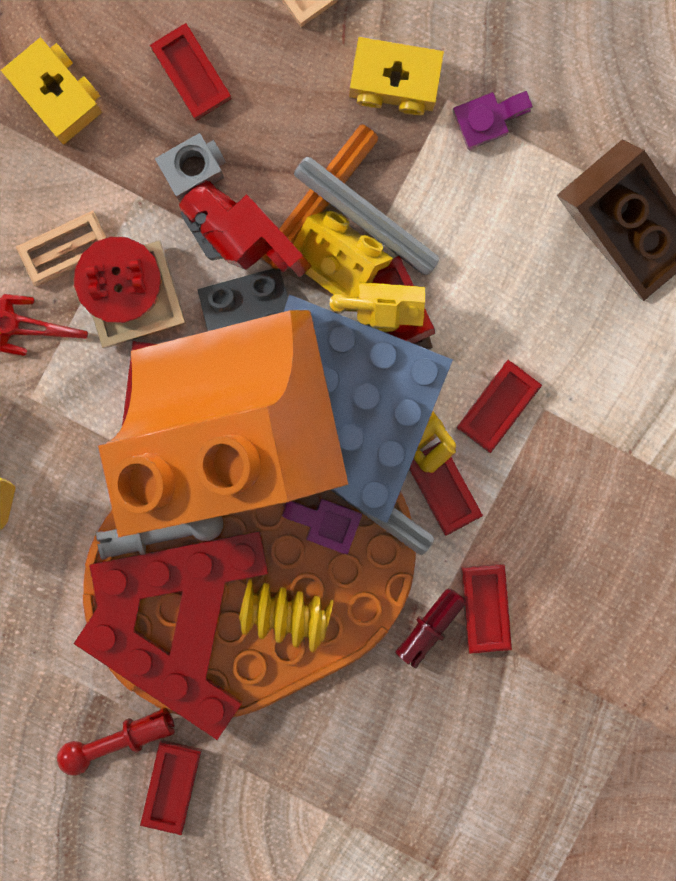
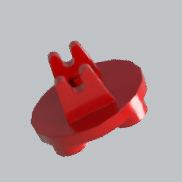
(97, 283)

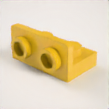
(339, 253)

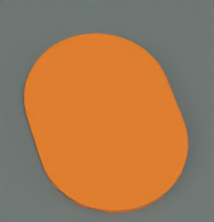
(365, 585)

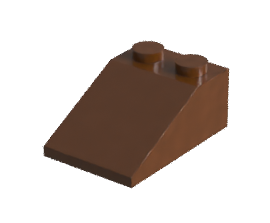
(627, 216)

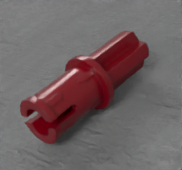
(430, 628)

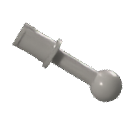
(111, 545)

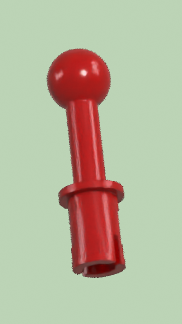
(76, 757)

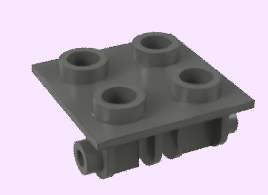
(243, 299)

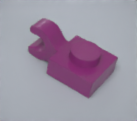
(485, 119)
(329, 524)

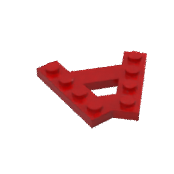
(179, 676)

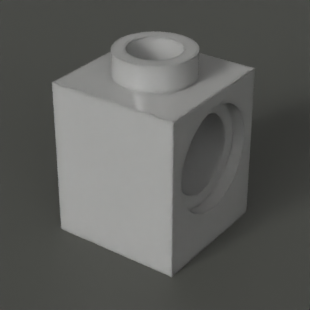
(172, 162)

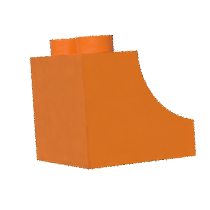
(223, 426)

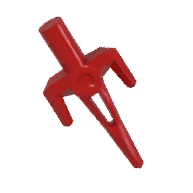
(11, 321)

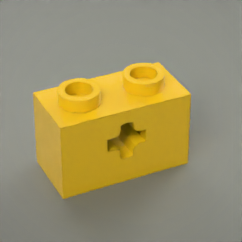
(35, 71)
(418, 74)

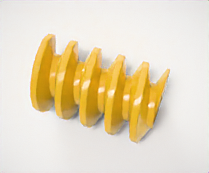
(284, 616)

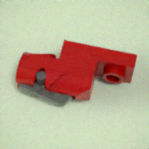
(237, 230)

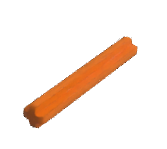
(341, 167)

